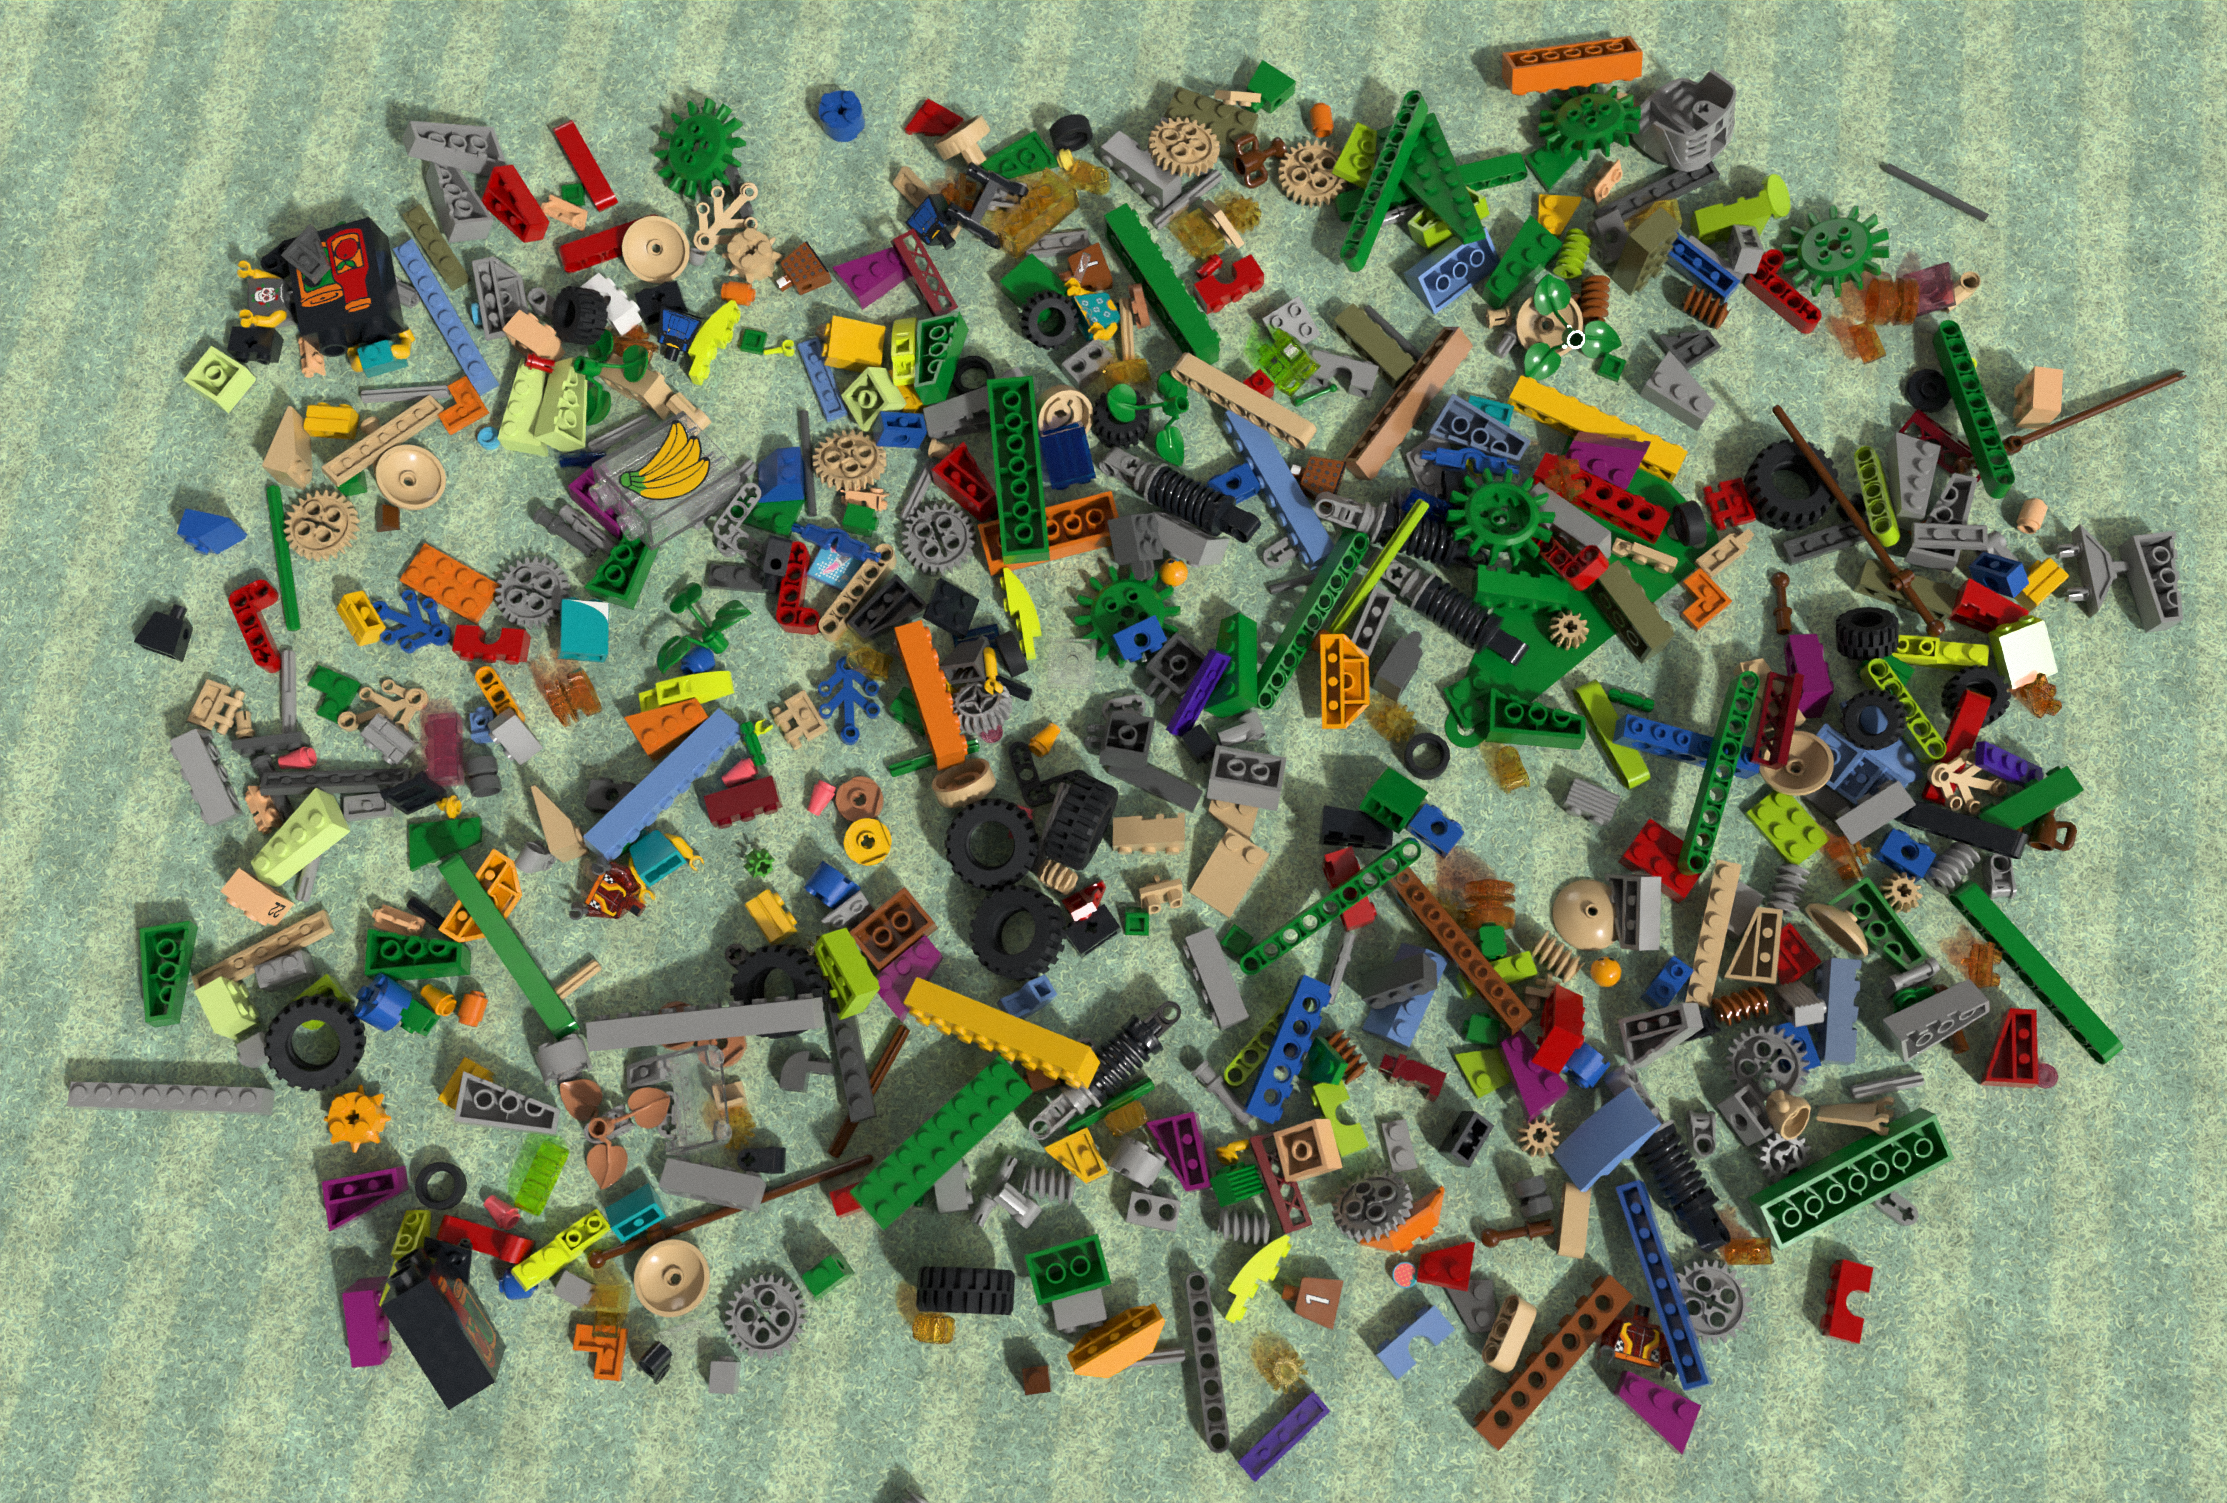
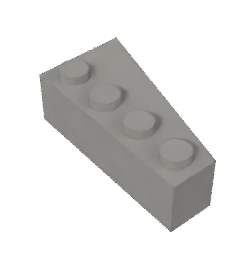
(1572, 526)

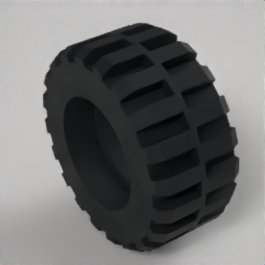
(1777, 508)
(1081, 822)
(959, 844)
(990, 924)
(794, 961)
(308, 1075)
(965, 1290)

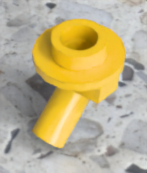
(450, 805)
(1227, 1154)

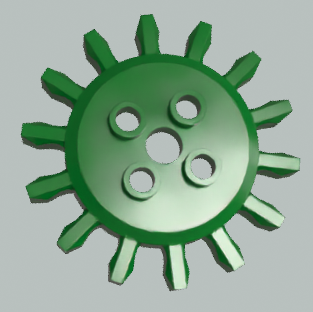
(1606, 122)
(707, 162)
(1838, 265)
(1489, 500)
(1106, 621)

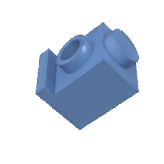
(480, 733)

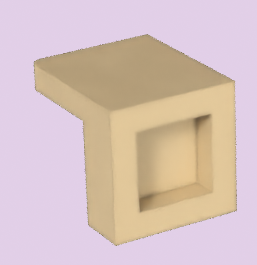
(736, 1095)

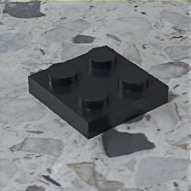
(951, 608)

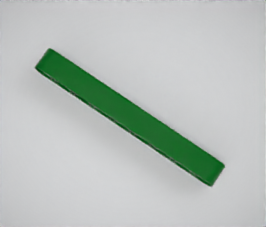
(1476, 175)
(1384, 181)
(1973, 409)
(1326, 587)
(1710, 779)
(1324, 917)
(508, 946)
(2036, 972)

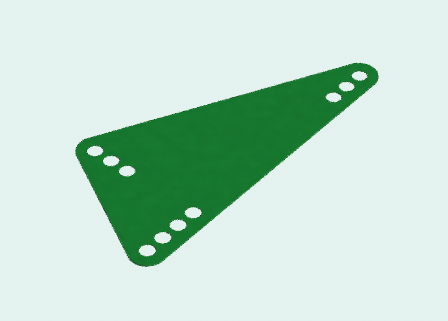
(1544, 661)

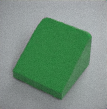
(1136, 921)

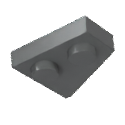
(308, 254)
(1690, 347)
(1476, 1305)

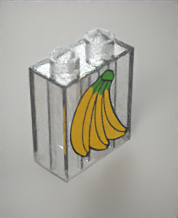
(664, 481)

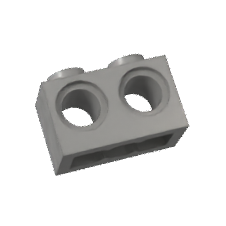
(1744, 249)
(1091, 367)
(1152, 1217)

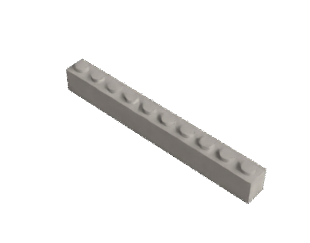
(705, 1024)

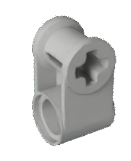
(534, 858)
(1999, 882)
(1701, 1128)
(619, 1129)

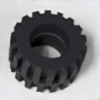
(579, 315)
(1065, 325)
(1119, 434)
(1867, 633)
(1983, 680)
(1852, 719)

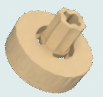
(963, 140)
(1054, 411)
(963, 783)

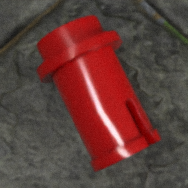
(1213, 263)
(539, 363)

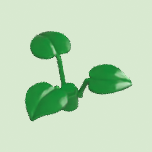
(1598, 337)
(634, 367)
(1168, 442)
(712, 636)

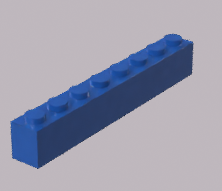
(1664, 1286)

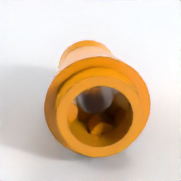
(1044, 740)
(439, 1000)

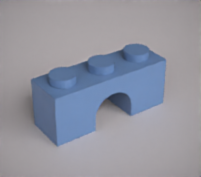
(1395, 1353)

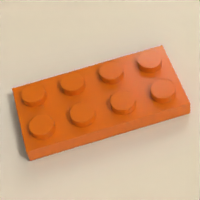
(450, 583)

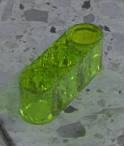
(541, 1178)

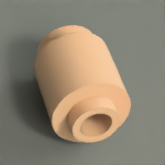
(2031, 516)

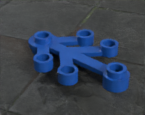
(414, 624)
(849, 696)

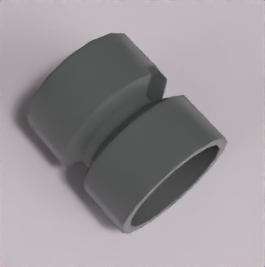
(483, 776)
(1533, 1196)

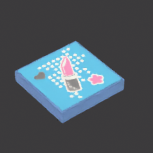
(833, 568)

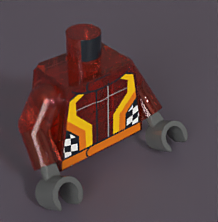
(611, 894)
(1637, 1343)

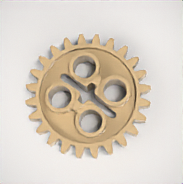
(1183, 147)
(1307, 189)
(849, 461)
(330, 508)

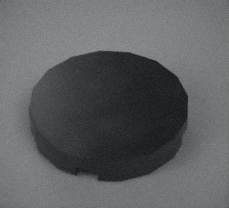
(1925, 397)

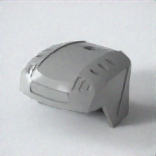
(1673, 132)

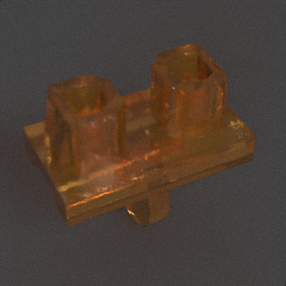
(957, 191)
(637, 335)
(1867, 342)
(1564, 469)
(2041, 696)
(1851, 869)
(1981, 963)
(1749, 1251)

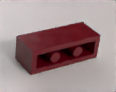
(743, 802)

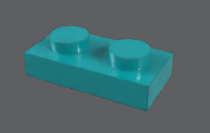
(1497, 410)

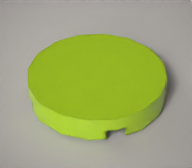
(1777, 195)

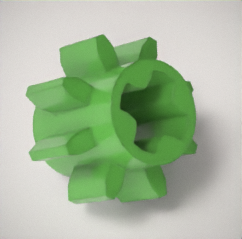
(759, 863)

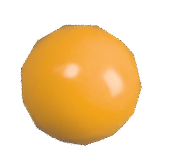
(1173, 572)
(1605, 971)

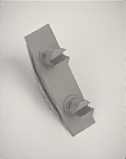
(2095, 569)

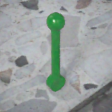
(1332, 388)

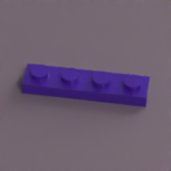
(1198, 692)
(2006, 764)
(1283, 1436)

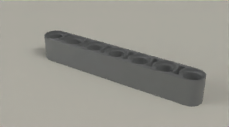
(1207, 1374)

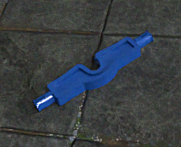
(1458, 459)
(845, 547)

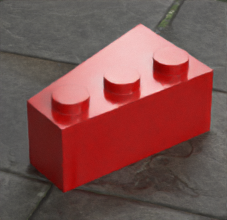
(514, 204)
(965, 483)
(1983, 608)
(1337, 868)
(1562, 1029)
(2014, 1051)

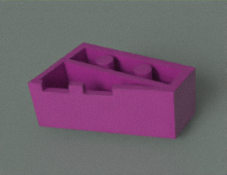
(871, 276)
(1534, 1085)
(1185, 1149)
(358, 1194)
(367, 1323)
(1663, 1411)

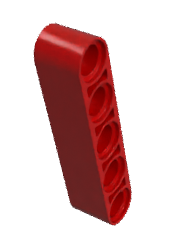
(585, 166)
(594, 248)
(1959, 736)

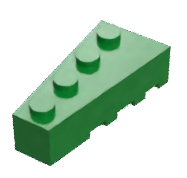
(1519, 591)
(1238, 683)
(1881, 925)

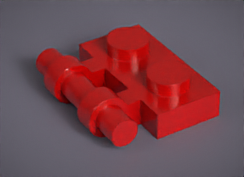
(1735, 500)

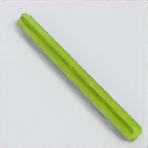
(1379, 567)

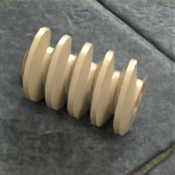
(1556, 957)

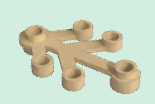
(723, 219)
(387, 707)
(1942, 774)

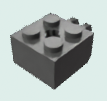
(1136, 543)
(1399, 666)
(1162, 670)
(1123, 740)

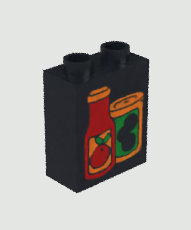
(355, 297)
(443, 1325)

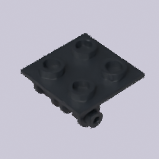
(458, 1254)

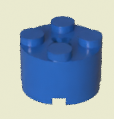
(841, 115)
(830, 885)
(382, 1002)
(1585, 1066)

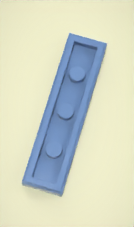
(822, 380)

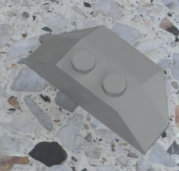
(499, 295)

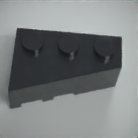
(887, 609)
(1353, 829)

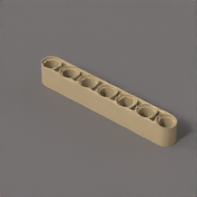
(1243, 401)

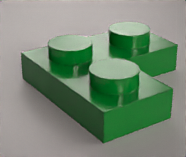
(339, 692)
(1463, 697)

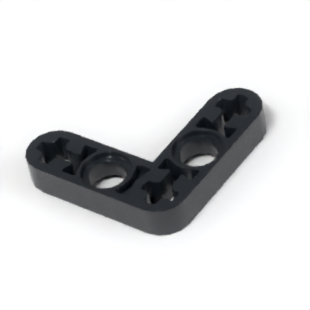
(1034, 783)

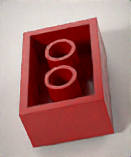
(1657, 853)

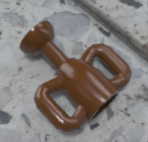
(1254, 159)
(2045, 833)

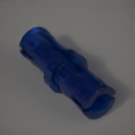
(580, 459)

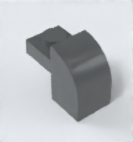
(798, 1068)

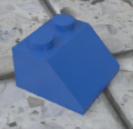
(782, 475)
(209, 532)

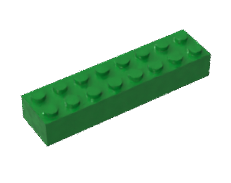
(1160, 285)
(1018, 470)
(940, 1143)
(1850, 1178)

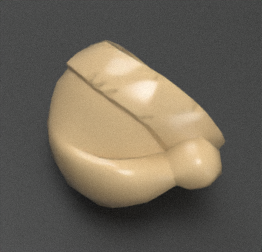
(1787, 1114)

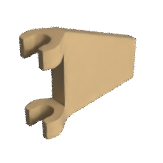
(1859, 1114)

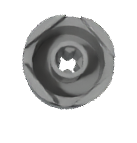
(563, 1060)
(1136, 1162)

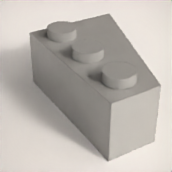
(1678, 393)
(959, 415)
(1189, 542)
(1637, 910)
(1658, 1031)

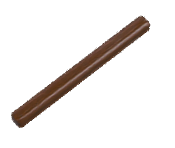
(876, 1078)

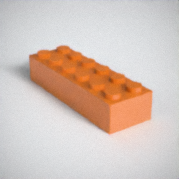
(1572, 65)
(1071, 530)
(930, 696)

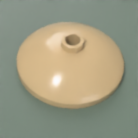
(652, 265)
(1530, 329)
(416, 466)
(1810, 757)
(1576, 924)
(1839, 927)
(655, 1274)

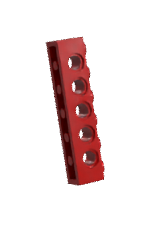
(1607, 508)

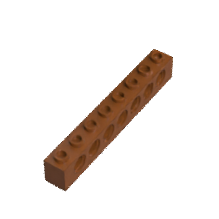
(1460, 951)
(1616, 1299)

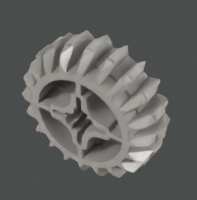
(979, 709)

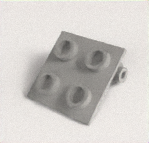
(1292, 319)
(849, 913)

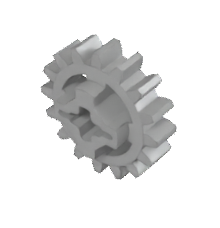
(1775, 1149)

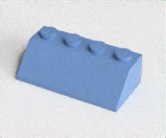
(1451, 271)
(1400, 1020)

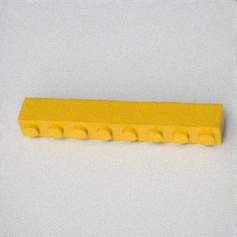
(1570, 416)

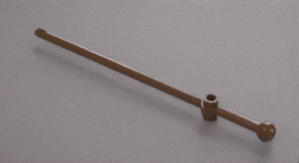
(2014, 444)
(1899, 579)
(598, 1257)

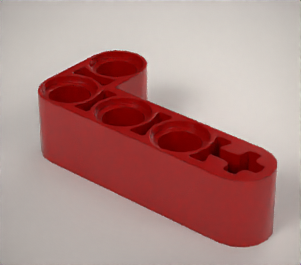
(1769, 280)
(1575, 571)
(796, 587)
(258, 629)
(486, 1239)

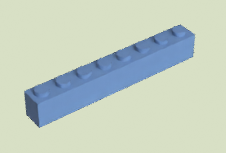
(446, 317)
(1280, 490)
(662, 785)

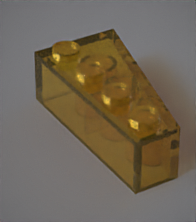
(1038, 213)

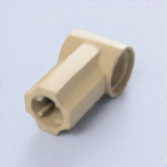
(1963, 292)
(679, 403)

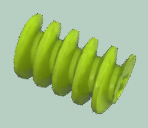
(1573, 254)

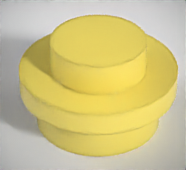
(1065, 159)

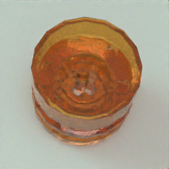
(1892, 301)
(570, 698)
(1489, 901)

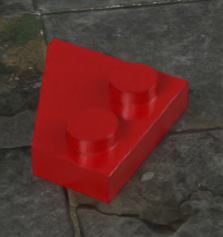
(933, 120)
(1084, 902)
(1795, 956)
(1447, 1267)

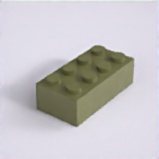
(1224, 120)
(1646, 252)
(1631, 612)

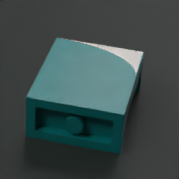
(583, 630)

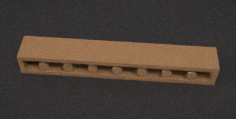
(1407, 403)

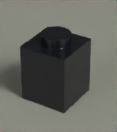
(1199, 744)

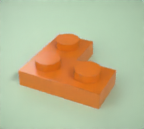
(468, 406)
(1708, 597)
(609, 1351)

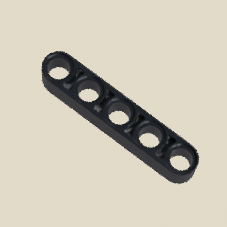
(1965, 829)

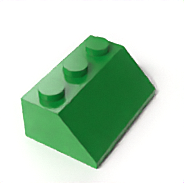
(1068, 1269)

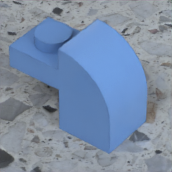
(1029, 998)

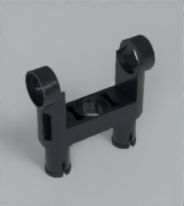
(971, 219)

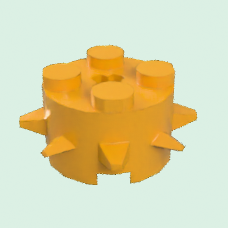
(362, 1130)

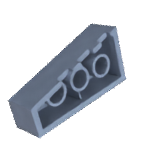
(1472, 428)
(1838, 989)

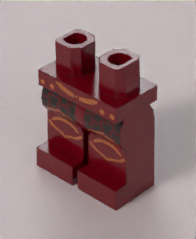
(1413, 1074)

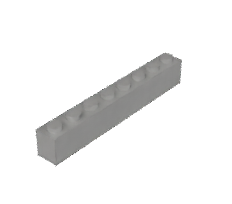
(171, 1098)

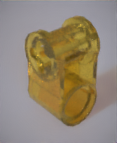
(1088, 177)
(874, 663)
(1511, 774)

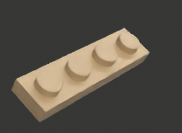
(916, 190)

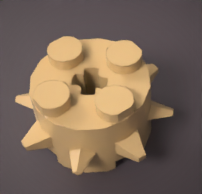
(751, 255)

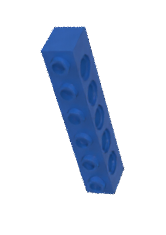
(1675, 743)
(1256, 1105)

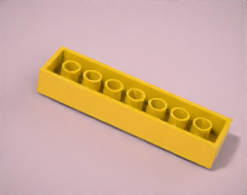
(1002, 1033)

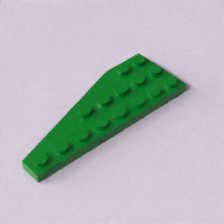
(1437, 182)

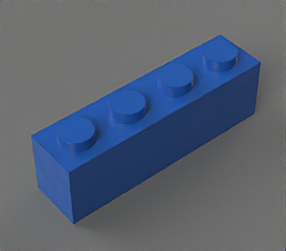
(1702, 270)

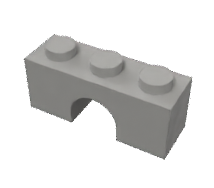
(1360, 374)

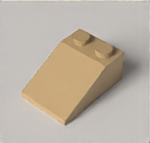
(290, 452)
(561, 833)
(1229, 873)

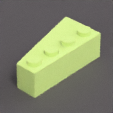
(563, 409)
(523, 412)
(301, 839)

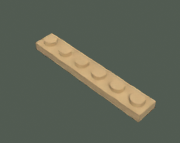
(386, 437)
(1713, 933)
(278, 945)

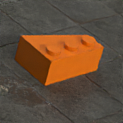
(666, 726)

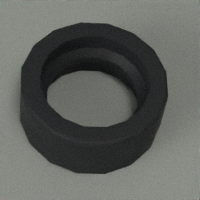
(1074, 124)
(966, 364)
(1689, 523)
(1011, 654)
(1432, 739)
(422, 1183)

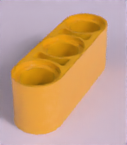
(494, 689)

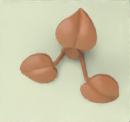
(606, 1161)

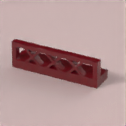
(917, 275)
(1942, 435)
(1786, 719)
(1273, 1189)

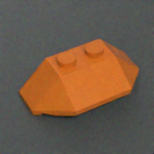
(1423, 1218)

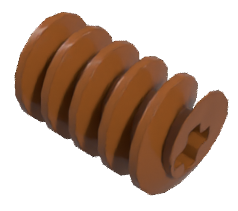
(1594, 298)
(1705, 307)
(1740, 1004)
(1354, 1068)

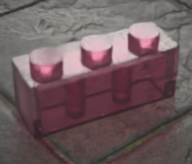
(445, 749)

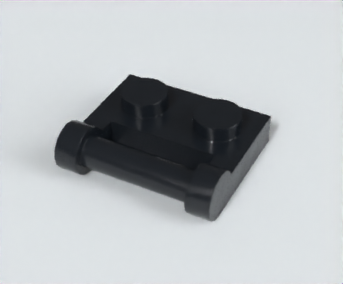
(416, 798)

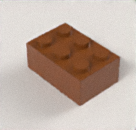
(892, 929)

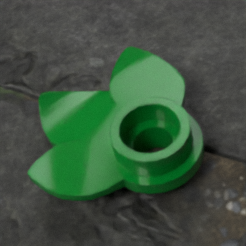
(1908, 996)

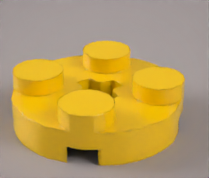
(862, 854)

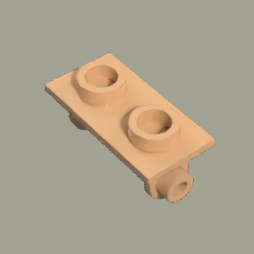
(1609, 175)
(565, 212)
(313, 361)
(873, 498)
(268, 815)
(397, 921)

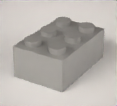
(1246, 778)

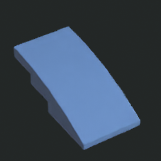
(1896, 756)
(1854, 768)
(1606, 1139)

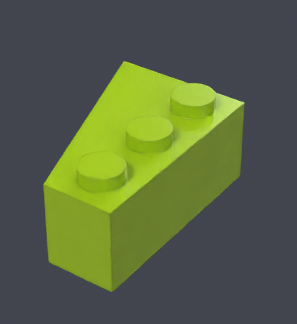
(1716, 221)
(1430, 231)
(847, 971)

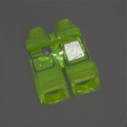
(1286, 361)

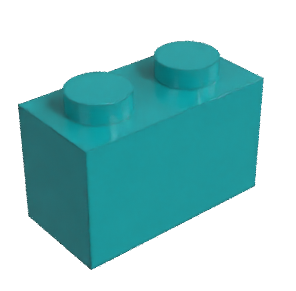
(635, 1212)

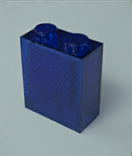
(1067, 455)

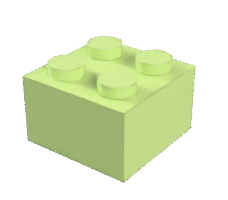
(219, 379)
(870, 394)
(228, 1007)

